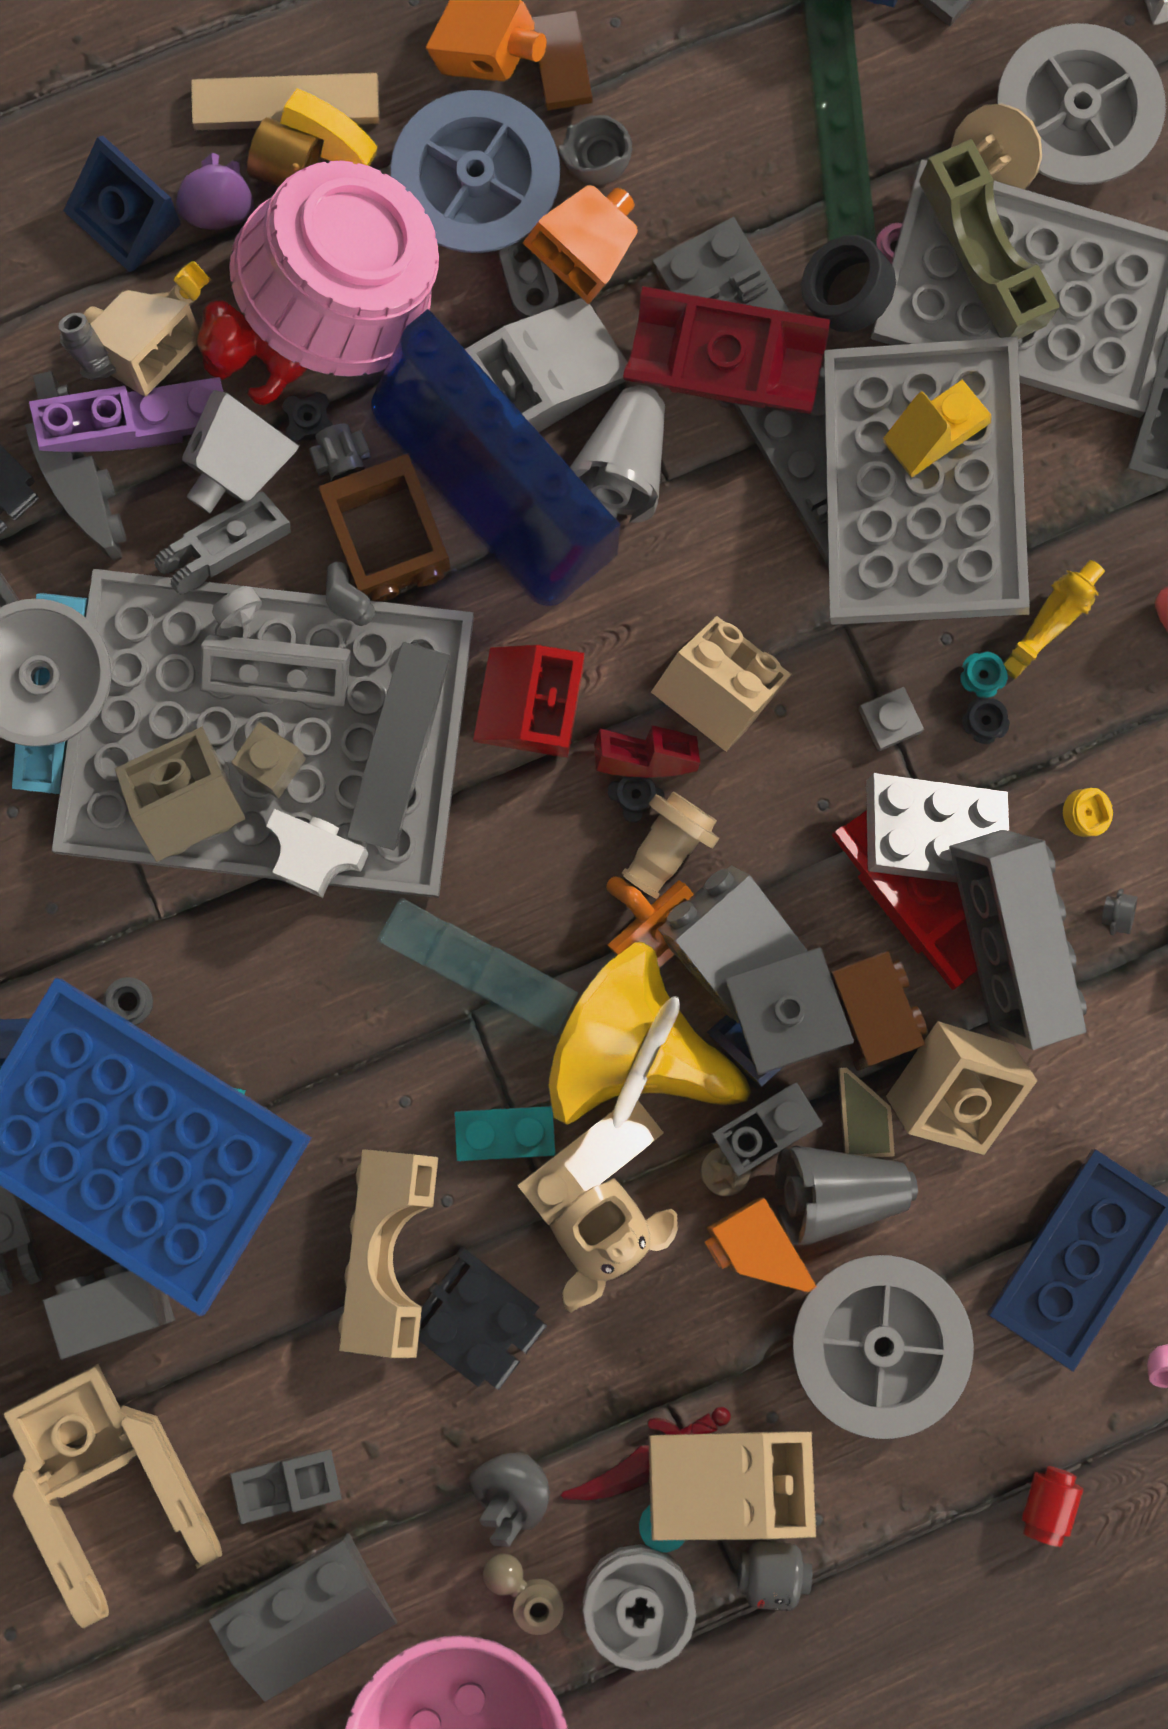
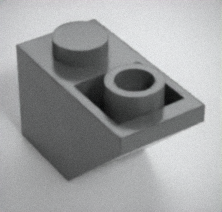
(767, 1129)

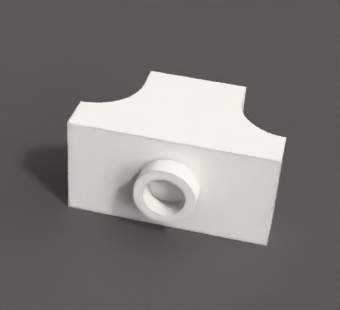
(312, 852)

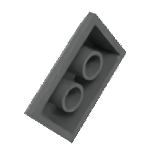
(303, 1618)

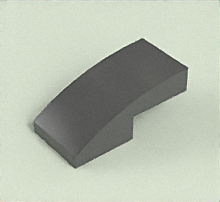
(285, 1486)

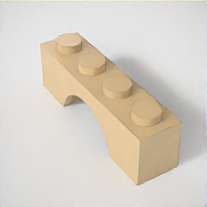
(376, 1311)

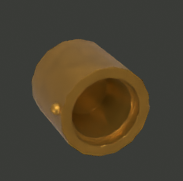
(280, 152)

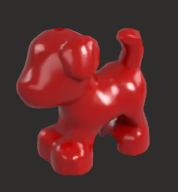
(230, 342)

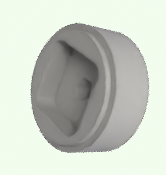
(237, 607)

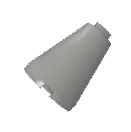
(625, 455)

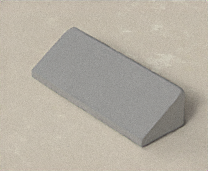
(274, 669)

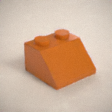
(757, 1247)

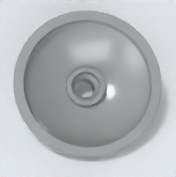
(63, 641)

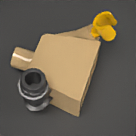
(137, 334)

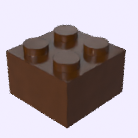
(878, 1010)

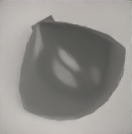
(512, 1493)

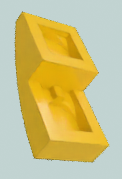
(341, 135)

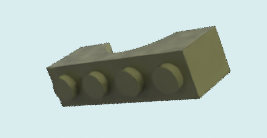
(964, 202)

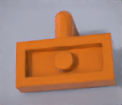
(648, 917)

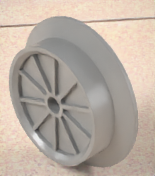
(1089, 100)
(925, 1355)

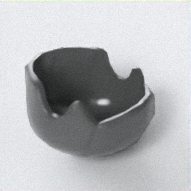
(596, 150)

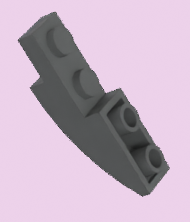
(79, 482)

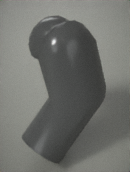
(345, 598)

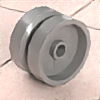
(645, 1637)

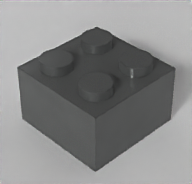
(104, 1311)

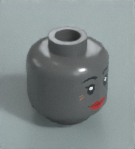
(773, 1575)

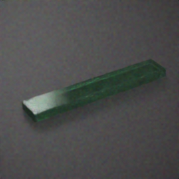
(839, 119)

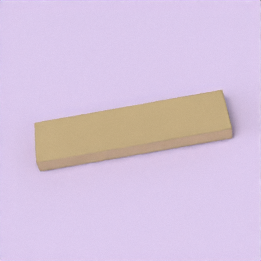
(248, 100)

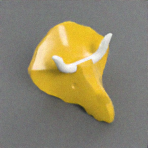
(634, 1042)

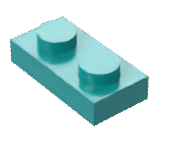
(504, 1133)

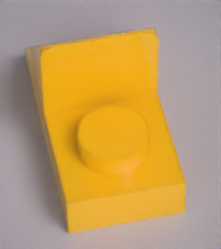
(935, 427)

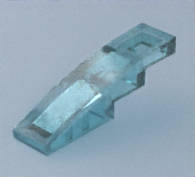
(477, 966)

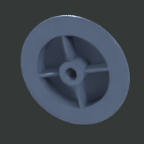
(478, 169)

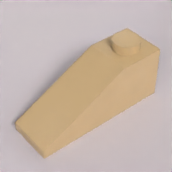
(588, 1162)

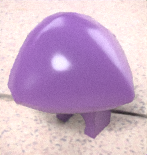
(214, 196)

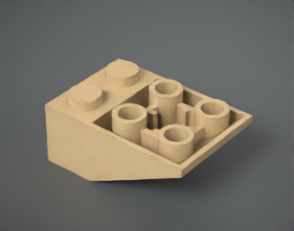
(732, 1486)

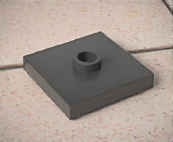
(789, 1011)

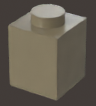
(268, 760)

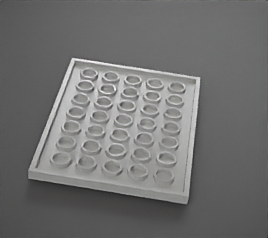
(157, 698)

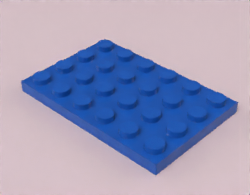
(137, 1146)

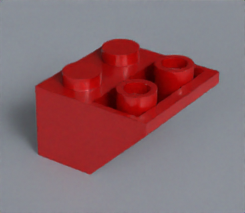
(530, 698)

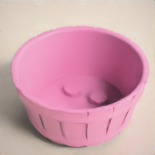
(335, 267)
(457, 1686)

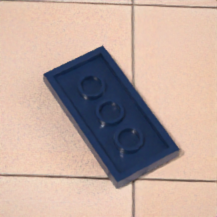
(1082, 1260)

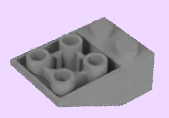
(552, 362)

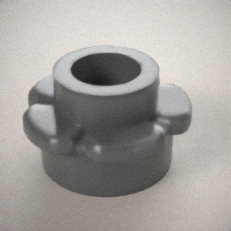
(1119, 912)

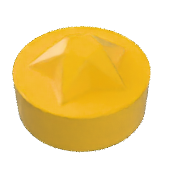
(1087, 812)

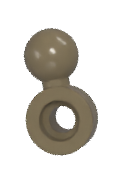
(505, 1577)

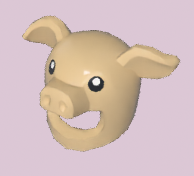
(607, 1238)

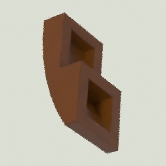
(564, 64)

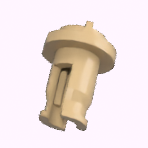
(669, 842)

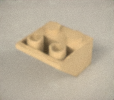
(720, 682)

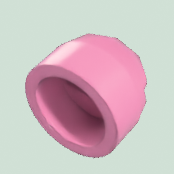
(1158, 1366)

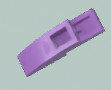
(120, 419)

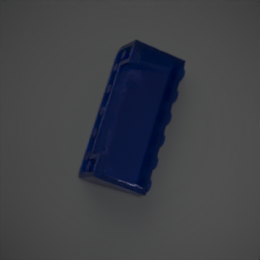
(492, 465)

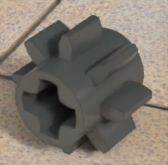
(339, 451)

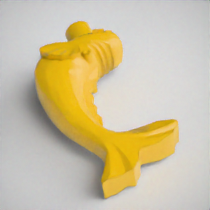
(1069, 599)

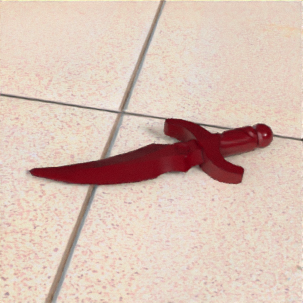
(635, 1469)

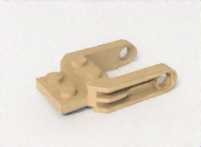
(74, 1439)

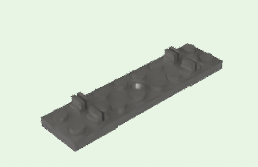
(726, 268)

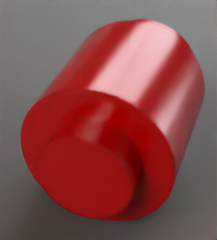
(1051, 1506)

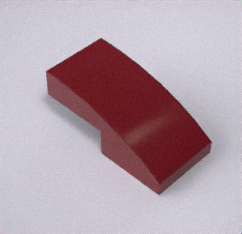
(660, 755)

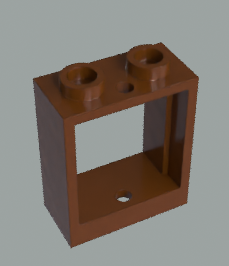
(367, 487)

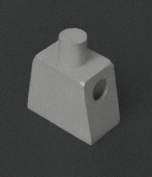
(233, 452)

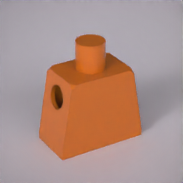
(485, 39)
(585, 238)

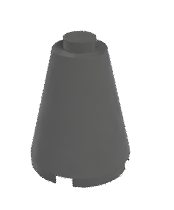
(838, 1192)

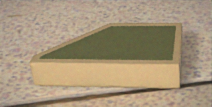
(864, 1118)

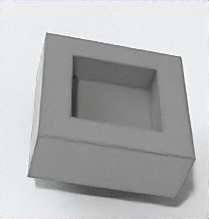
(891, 719)

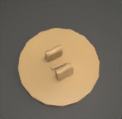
(1005, 142)

